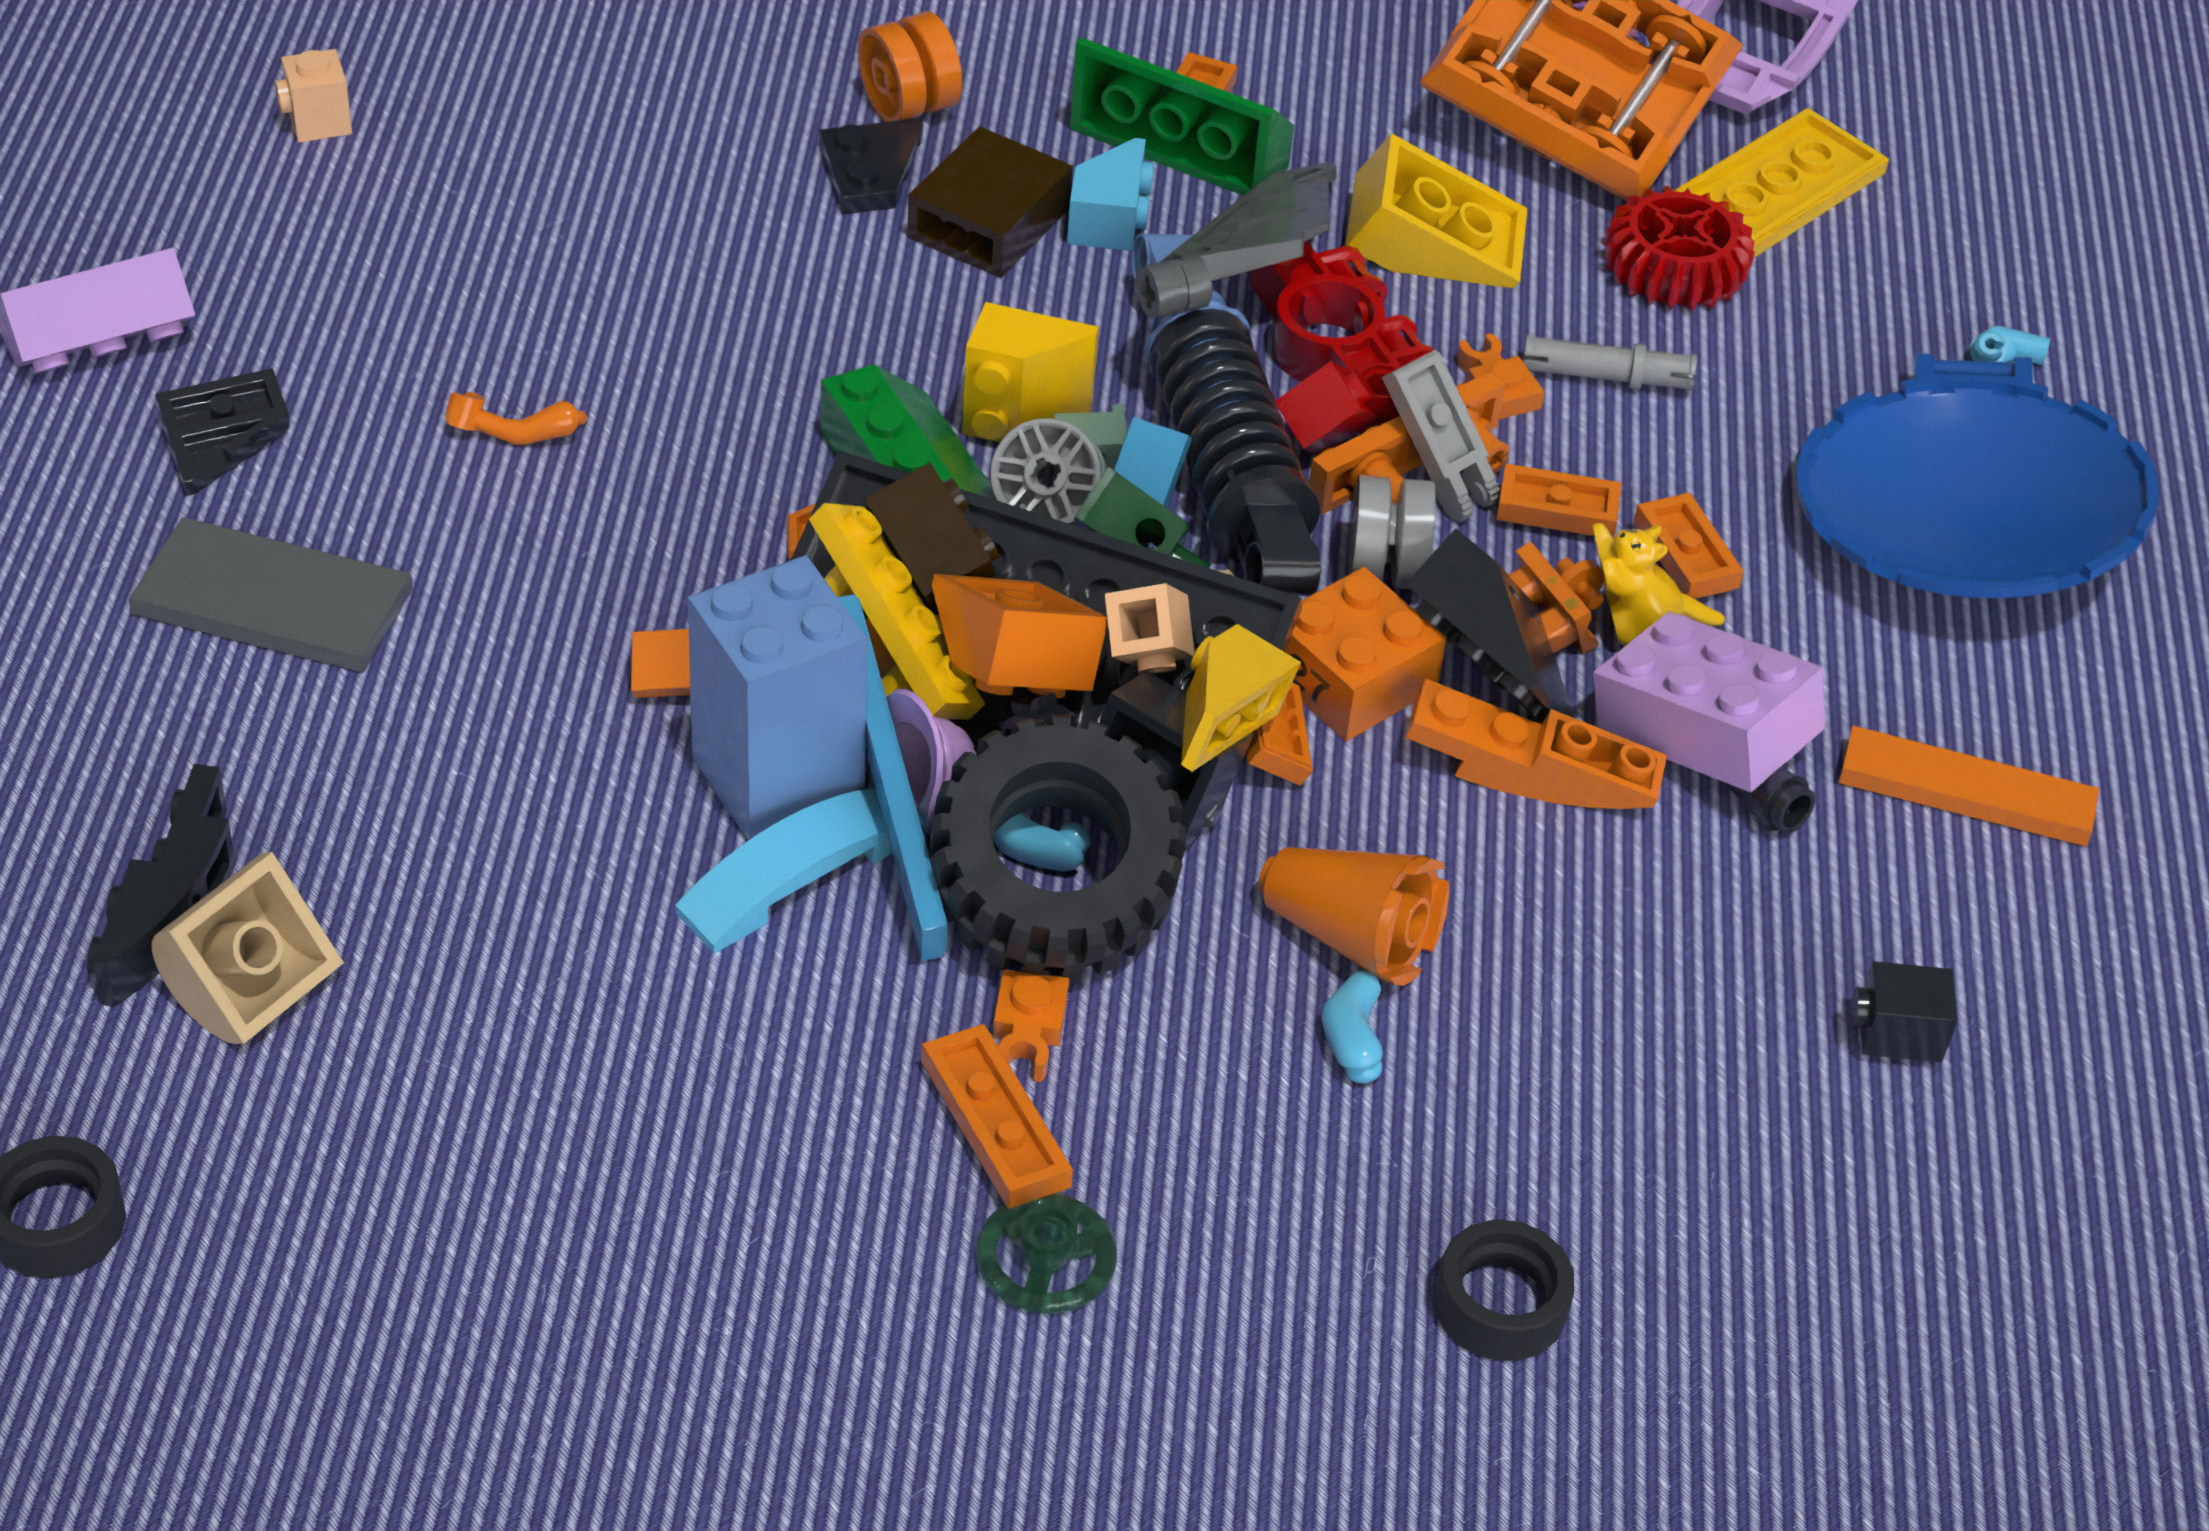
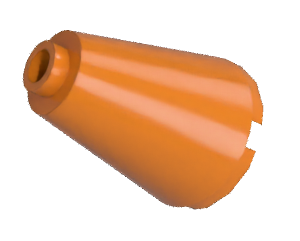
(1361, 904)

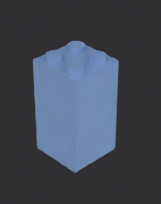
(776, 693)

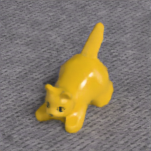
(1639, 588)

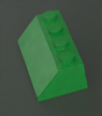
(1182, 119)
(894, 425)

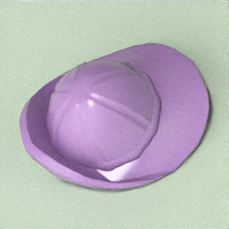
(927, 748)

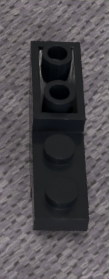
(156, 892)

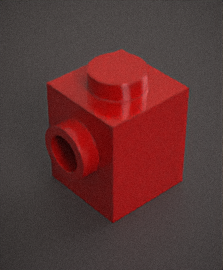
(1328, 407)

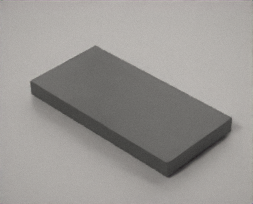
(271, 594)

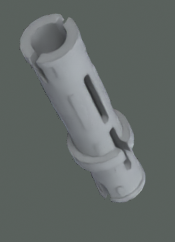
(1610, 362)

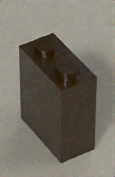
(989, 201)

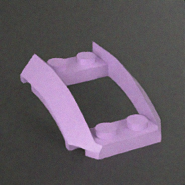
(1755, 81)

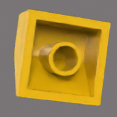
(1025, 370)

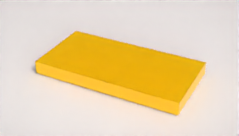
(1790, 176)

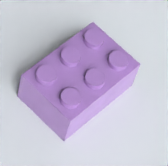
(1711, 700)

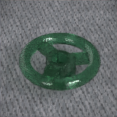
(1049, 1238)

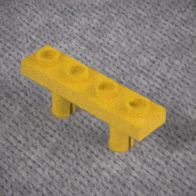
(896, 611)

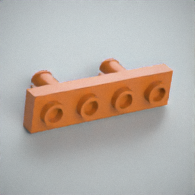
(1391, 452)

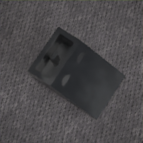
(1491, 623)

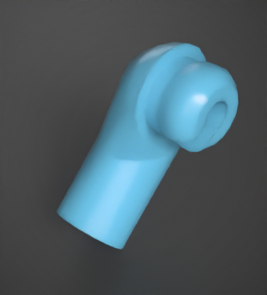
(2004, 344)

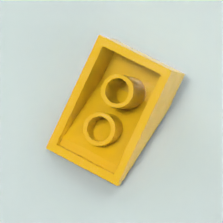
(1434, 219)

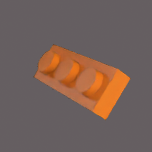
(996, 1116)

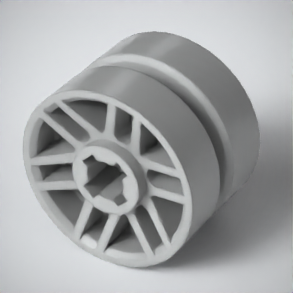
(1022, 461)
(1391, 531)

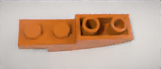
(1548, 761)

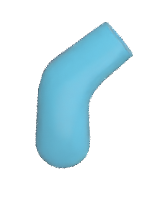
(1042, 846)
(1347, 1027)

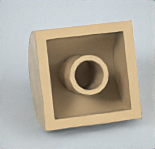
(244, 952)

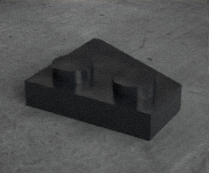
(869, 162)
(220, 424)

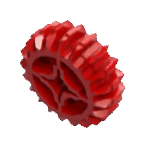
(1679, 248)

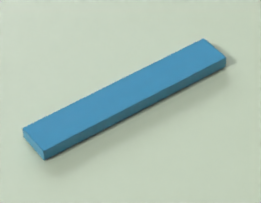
(899, 809)

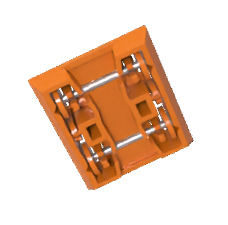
(1581, 84)

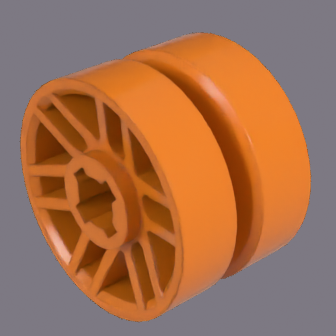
(910, 67)

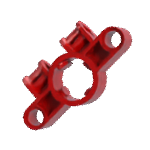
(1330, 292)

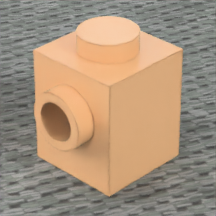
(314, 95)
(1150, 627)

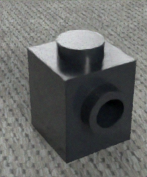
(1905, 1011)

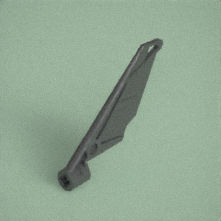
(1252, 233)

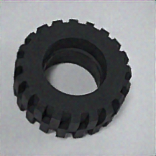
(1074, 772)

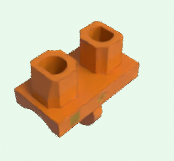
(1561, 596)

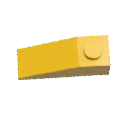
(1233, 692)

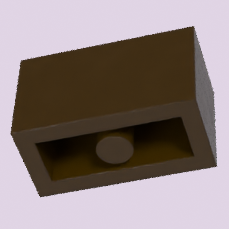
(929, 532)

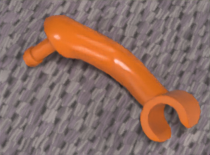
(549, 423)

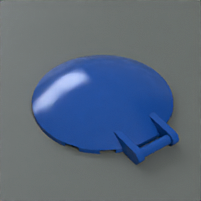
(1977, 483)

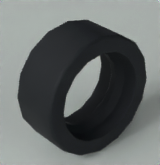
(1514, 1246)
(68, 1247)

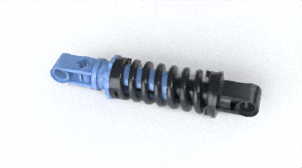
(1239, 448)

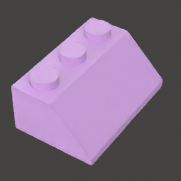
(95, 310)

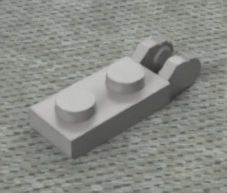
(1443, 434)

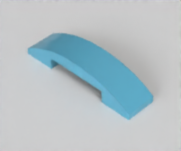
(780, 860)

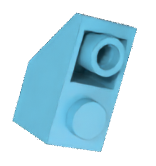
(1108, 200)

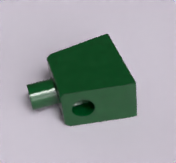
(1131, 515)

